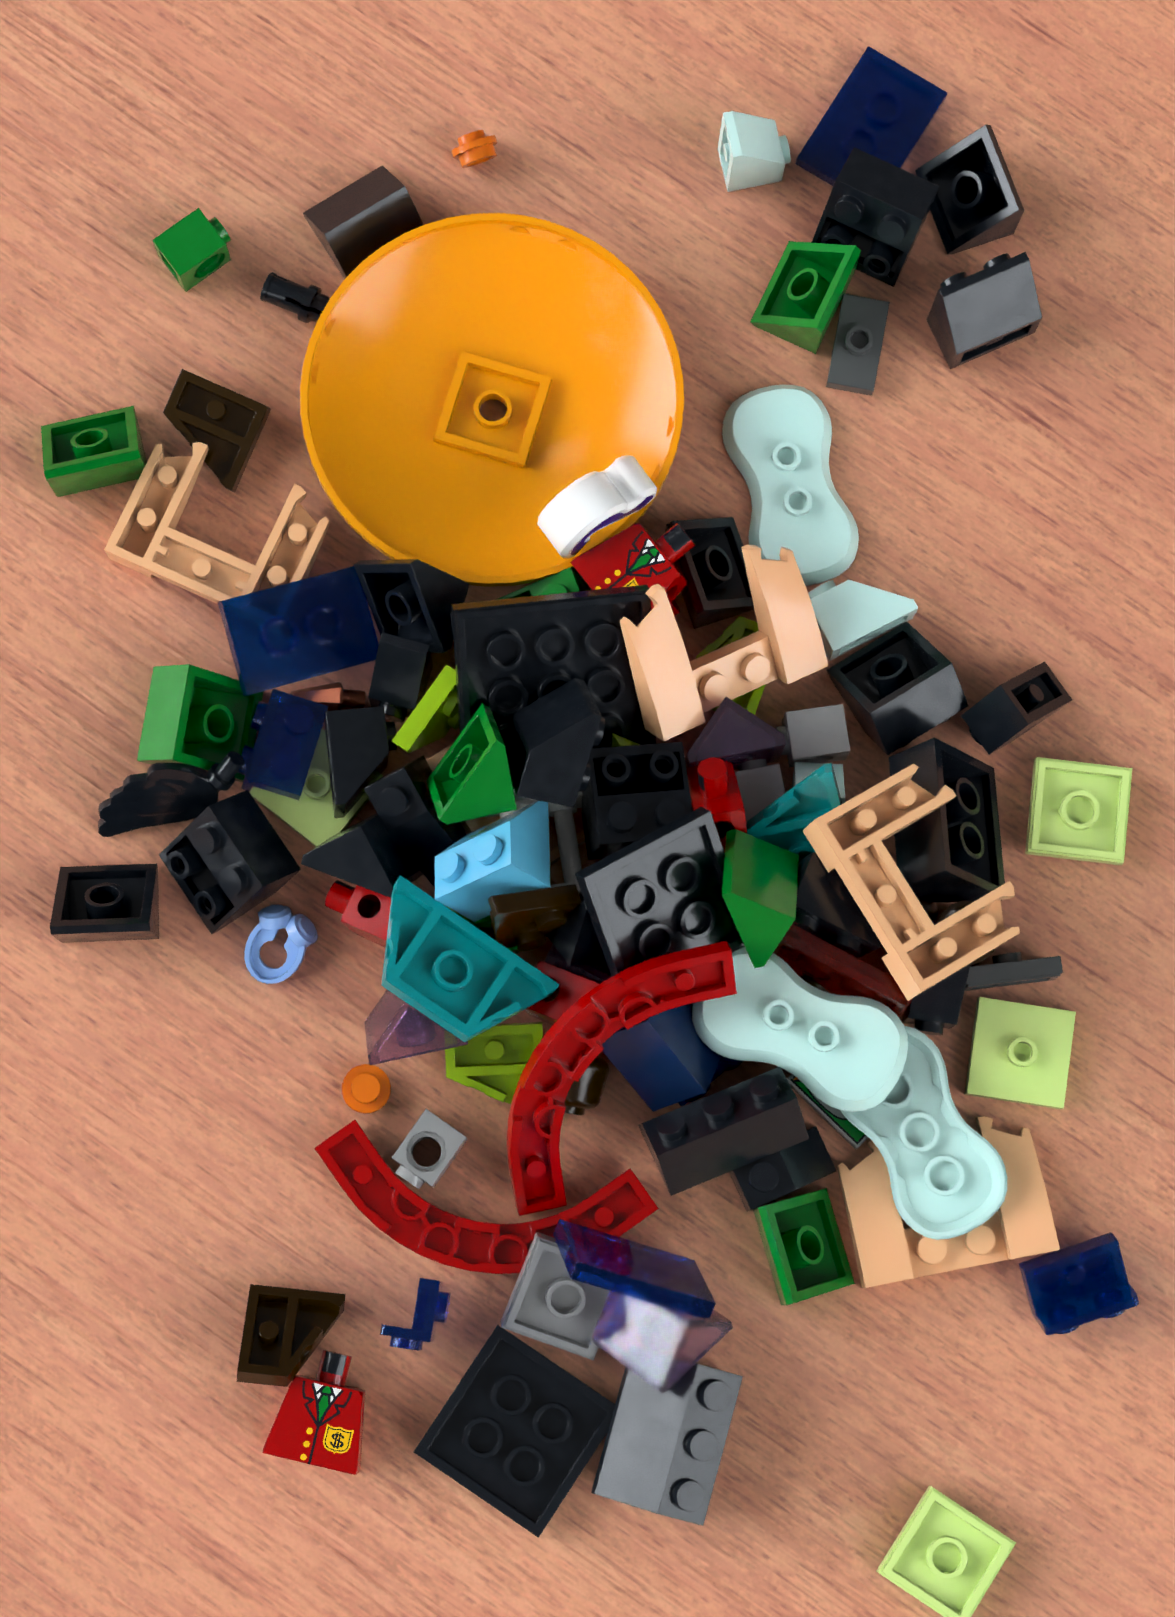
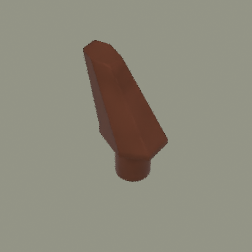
(333, 696)

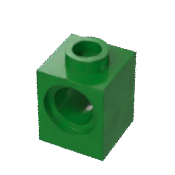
(193, 248)

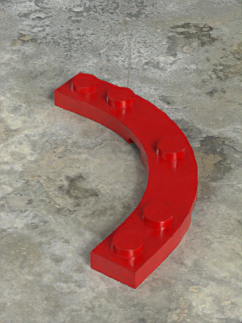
(575, 1043)
(459, 1240)

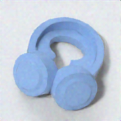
(300, 935)

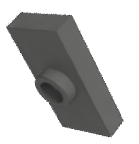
(857, 344)
(1012, 970)

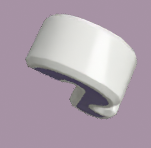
(595, 503)

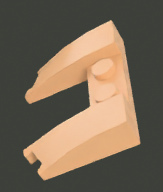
(151, 545)
(679, 691)
(853, 845)
(895, 1254)

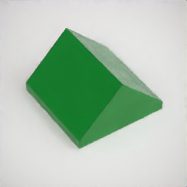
(806, 292)
(93, 451)
(473, 774)
(759, 892)
(803, 1246)

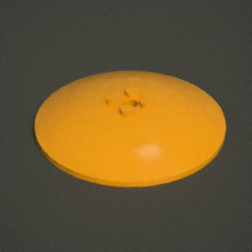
(471, 318)

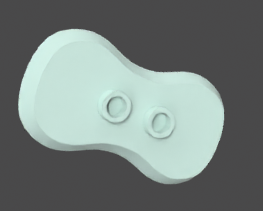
(782, 450)
(835, 1044)
(937, 1165)

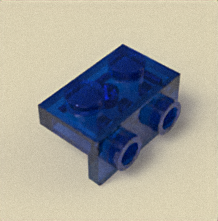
(284, 745)
(1078, 1285)
(430, 1308)

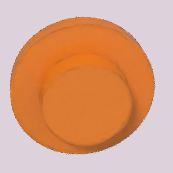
(475, 148)
(366, 1088)

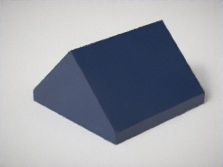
(663, 1058)

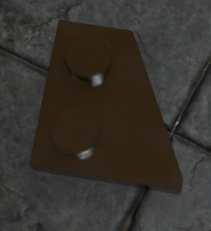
(219, 419)
(530, 916)
(283, 1331)

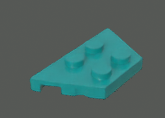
(791, 813)
(453, 967)

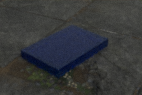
(876, 111)
(299, 630)
(633, 1269)

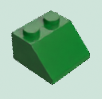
(195, 717)

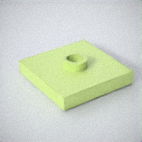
(1078, 811)
(313, 813)
(1020, 1053)
(946, 1556)

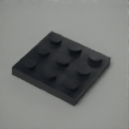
(660, 894)
(517, 1431)

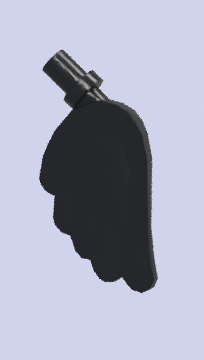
(166, 795)

